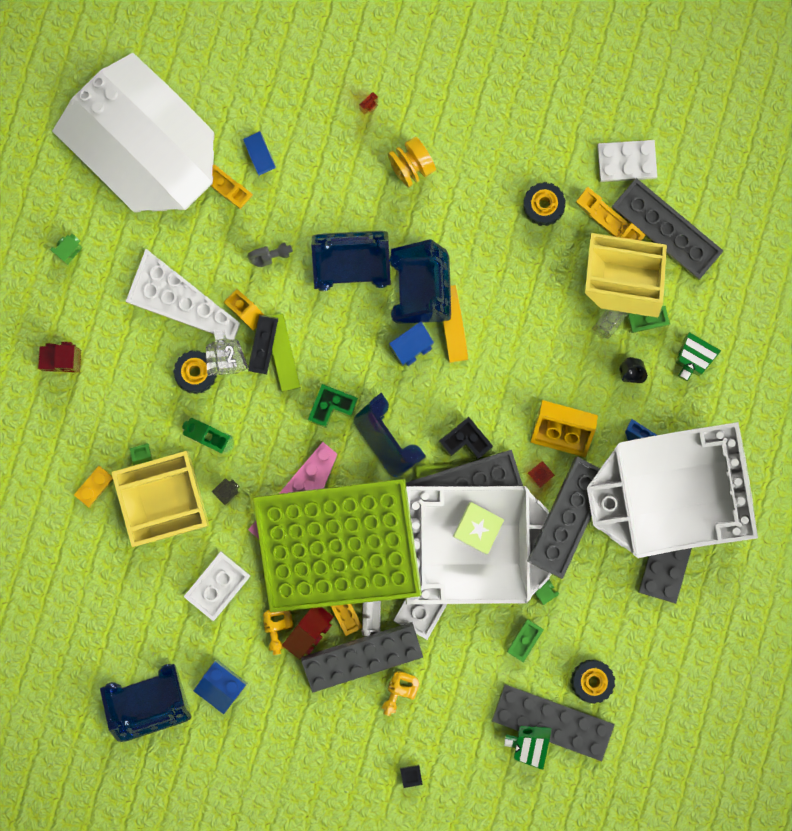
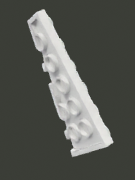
(170, 295)

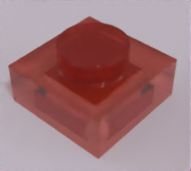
(369, 104)
(541, 474)

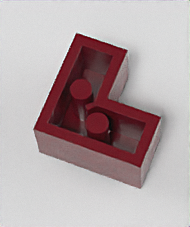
(60, 357)
(308, 632)

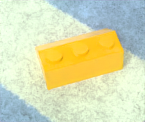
(564, 428)

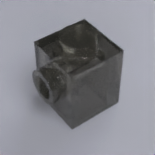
(226, 491)

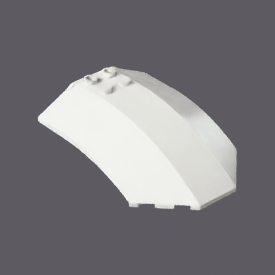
(139, 137)
(675, 491)
(461, 574)

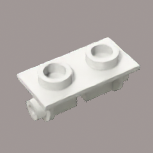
(371, 618)

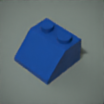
(411, 344)
(220, 686)

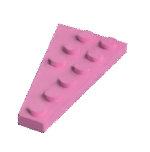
(310, 476)

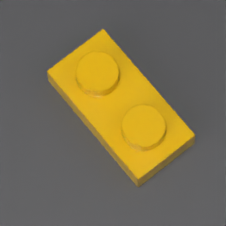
(94, 486)

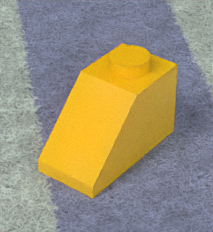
(243, 308)

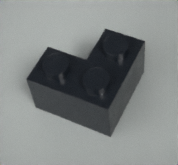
(466, 435)

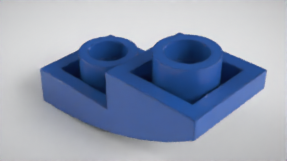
(259, 153)

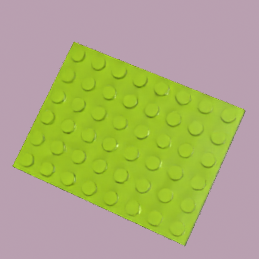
(337, 545)

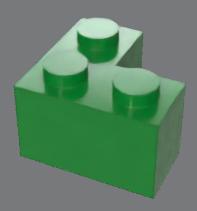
(329, 401)

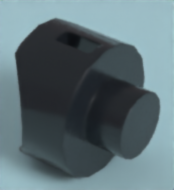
(633, 370)

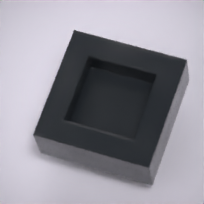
(411, 776)

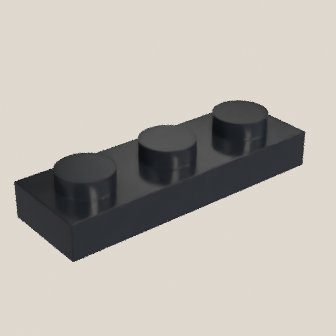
(263, 344)

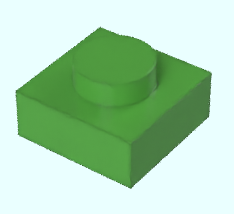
(141, 454)

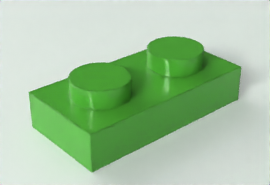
(642, 323)
(525, 640)

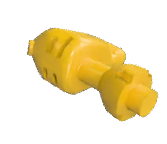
(272, 628)
(401, 690)

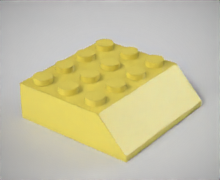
(626, 274)
(160, 499)

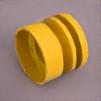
(411, 162)

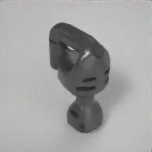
(262, 256)

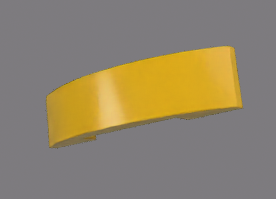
(228, 188)
(606, 217)
(455, 331)

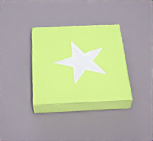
(478, 528)

